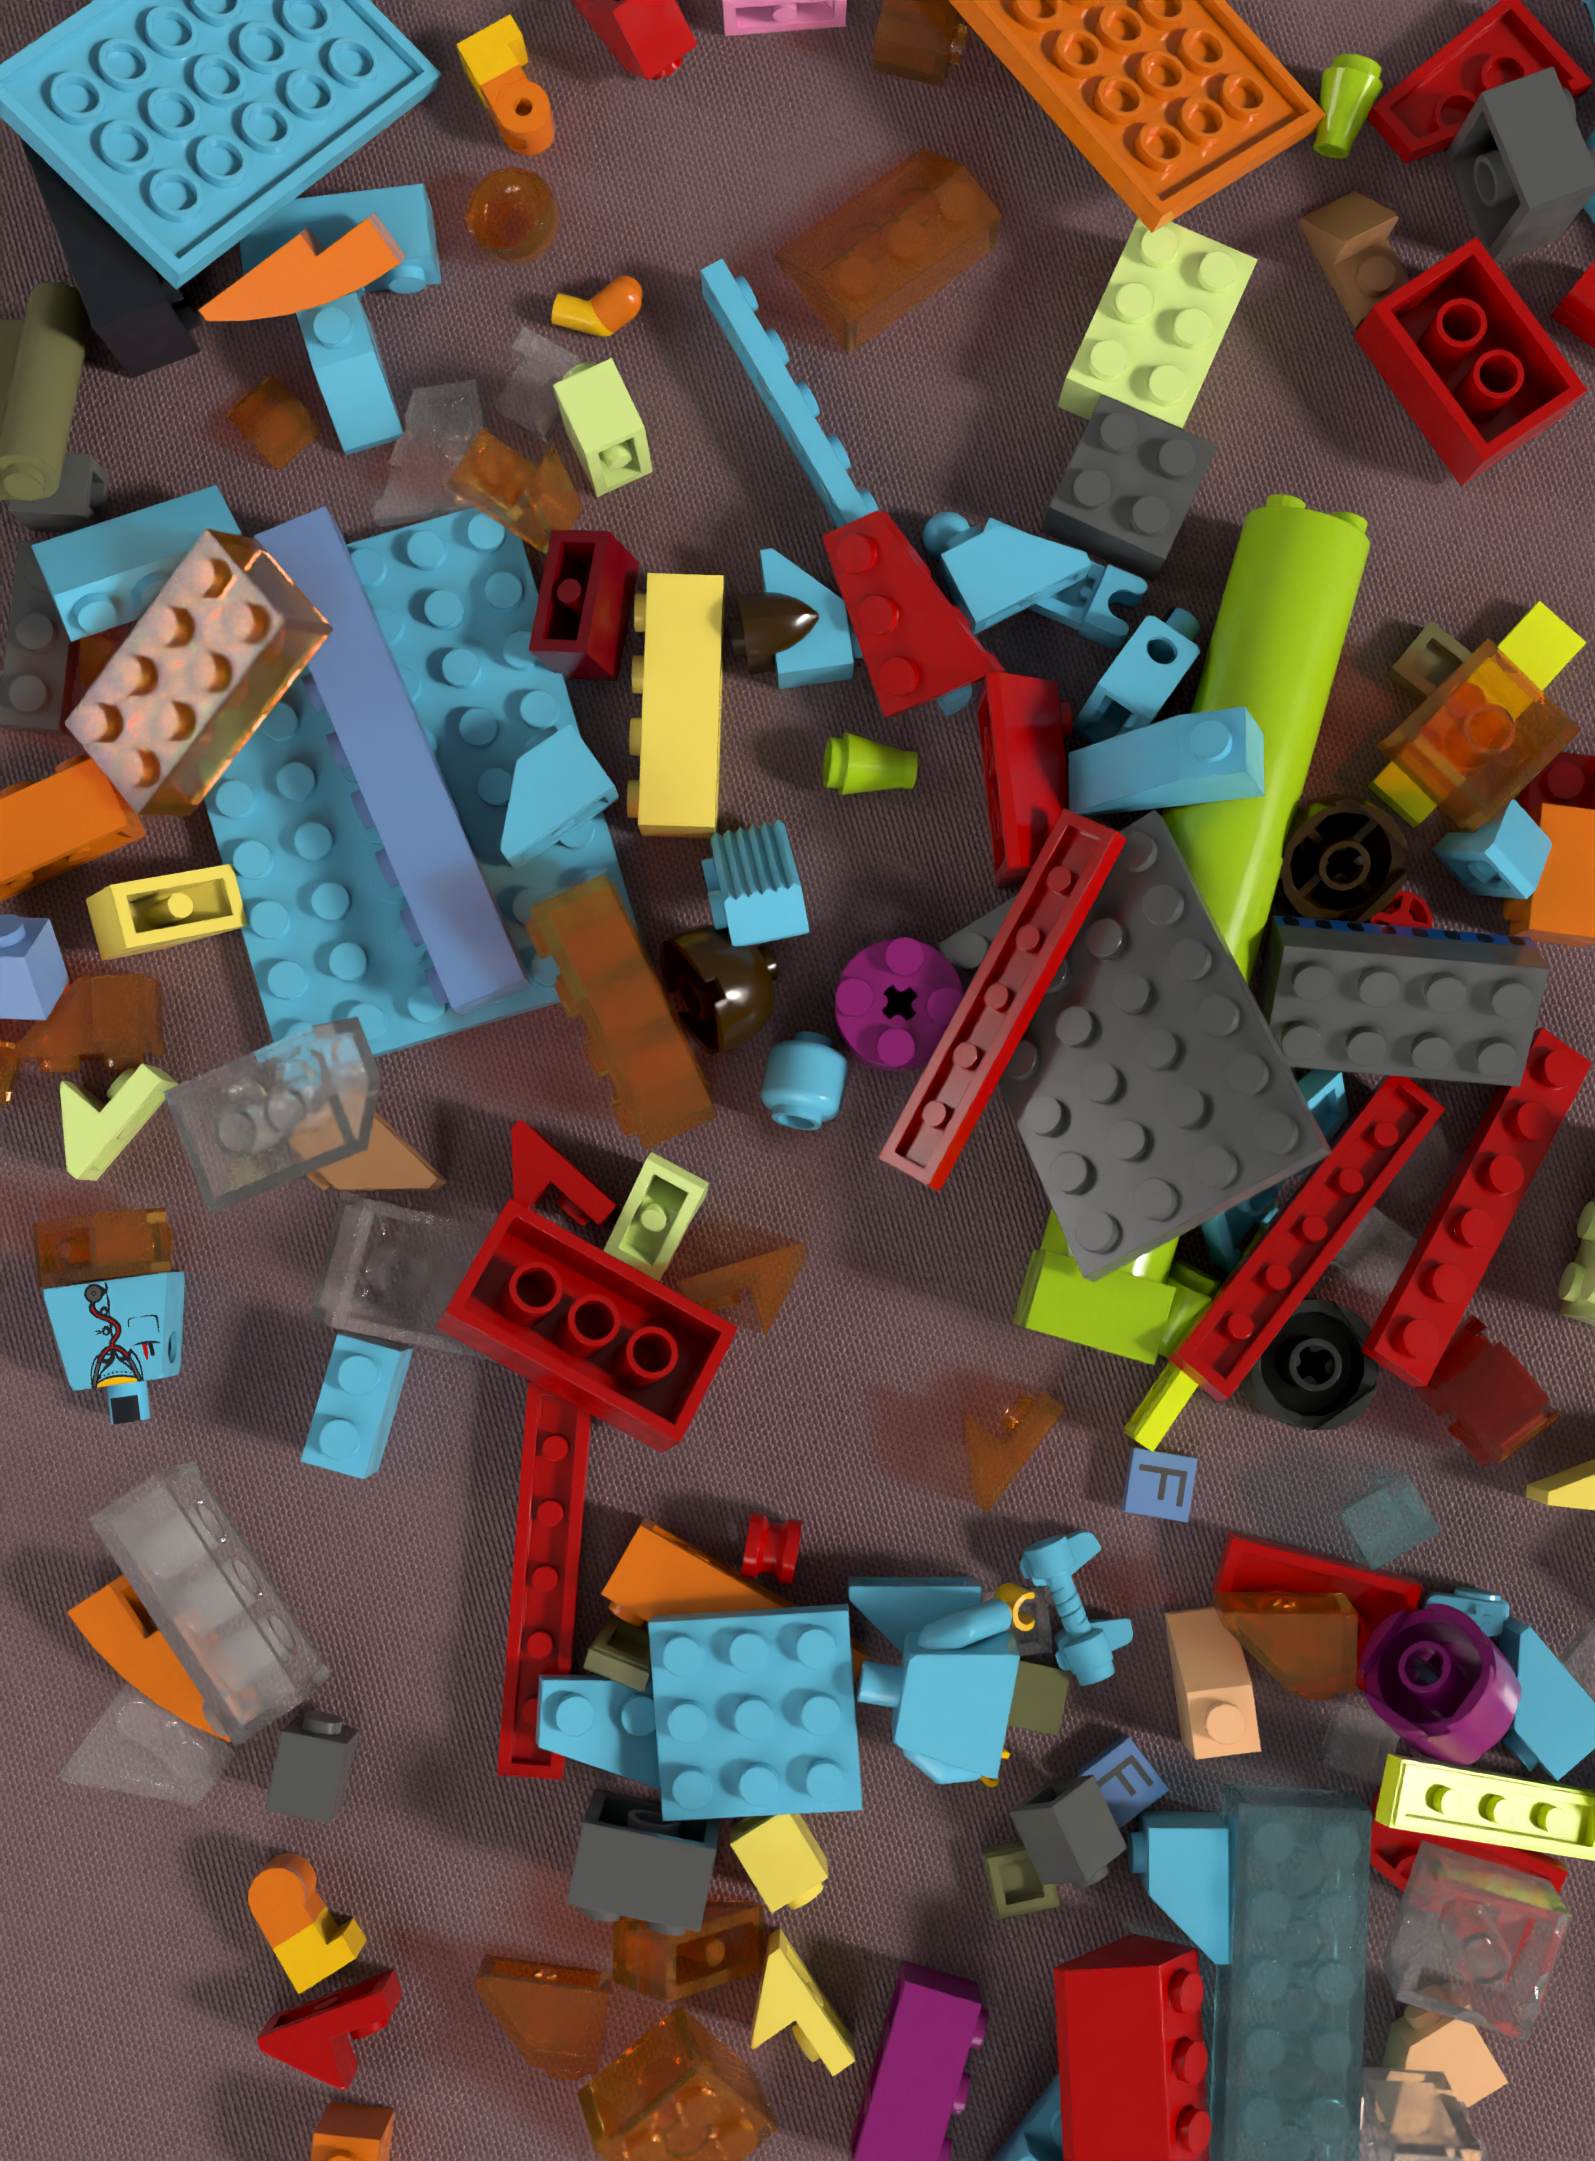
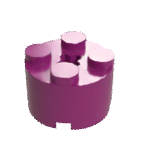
(898, 968)
(1440, 1683)

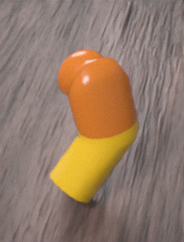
(604, 312)

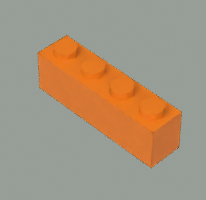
(61, 824)
(674, 1577)

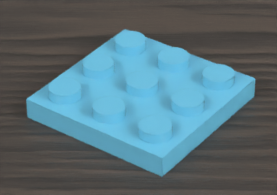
(755, 1712)

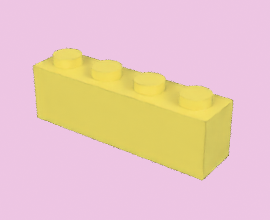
(679, 705)

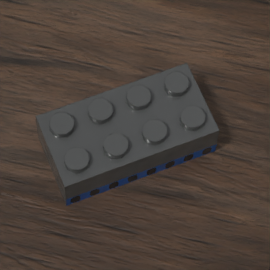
(1401, 999)

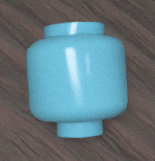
(804, 1081)

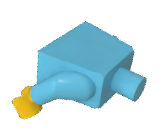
(954, 1689)

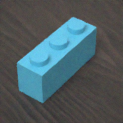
(401, 209)
(122, 564)

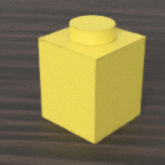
(780, 1858)

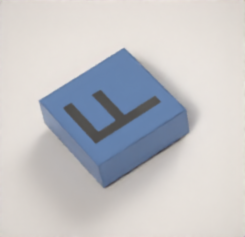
(1159, 1484)
(1124, 1779)

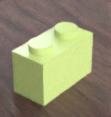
(603, 425)

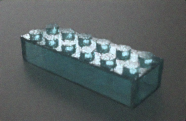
(1294, 1977)

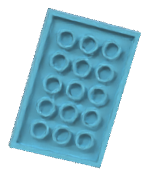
(207, 111)

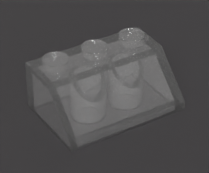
(278, 1112)

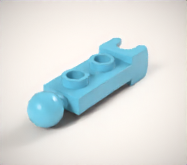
(1077, 606)

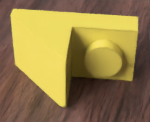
(790, 1995)

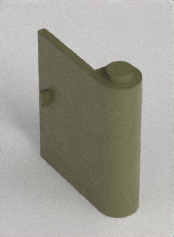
(40, 389)

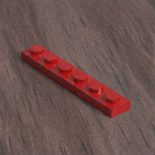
(1002, 998)
(1475, 1212)
(1305, 1236)
(543, 1574)

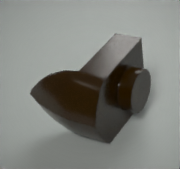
(769, 626)

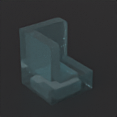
(1387, 1519)

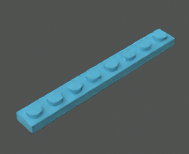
(792, 409)

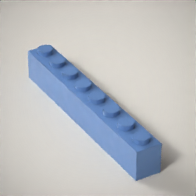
(397, 775)

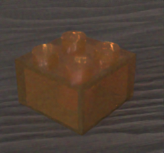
(1479, 737)
(676, 2099)

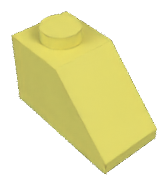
(165, 911)

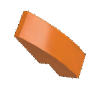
(307, 274)
(135, 1647)

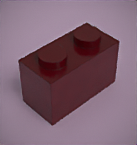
(584, 605)

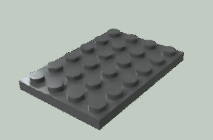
(1147, 1066)

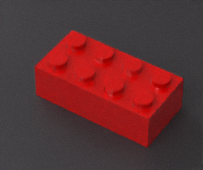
(587, 1327)

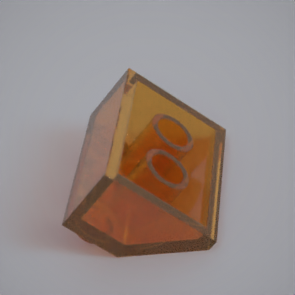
(891, 246)

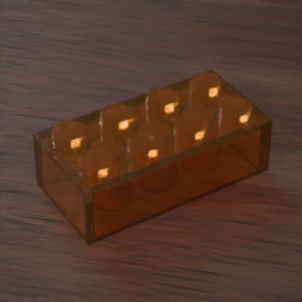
(197, 674)
(623, 1007)

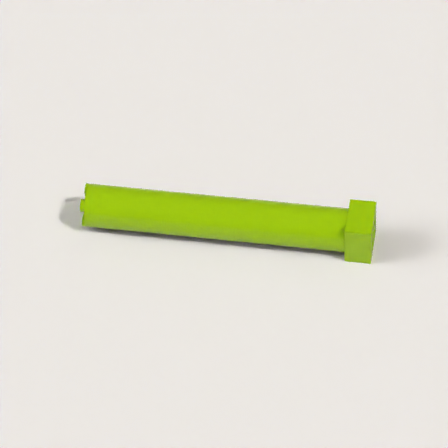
(1277, 658)

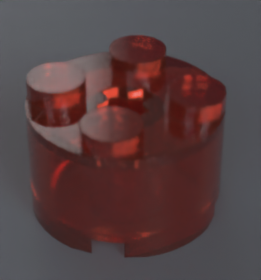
(1488, 1396)

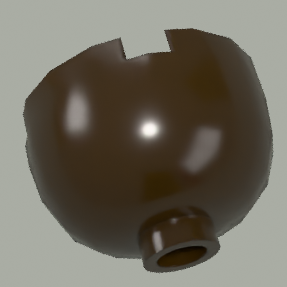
(1342, 859)
(721, 984)

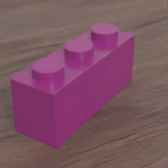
(919, 2067)

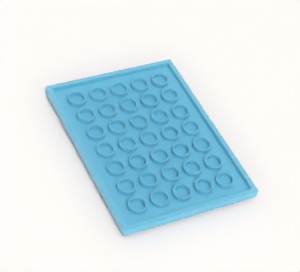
(315, 902)

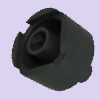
(1341, 1374)

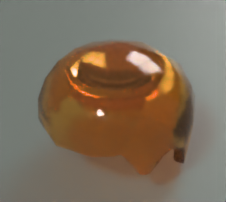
(512, 216)

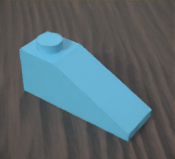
(1170, 764)

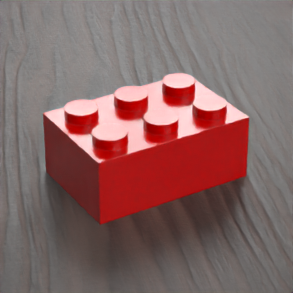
(1469, 361)

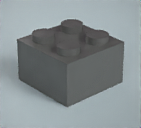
(1522, 164)
(1128, 488)
(643, 1865)

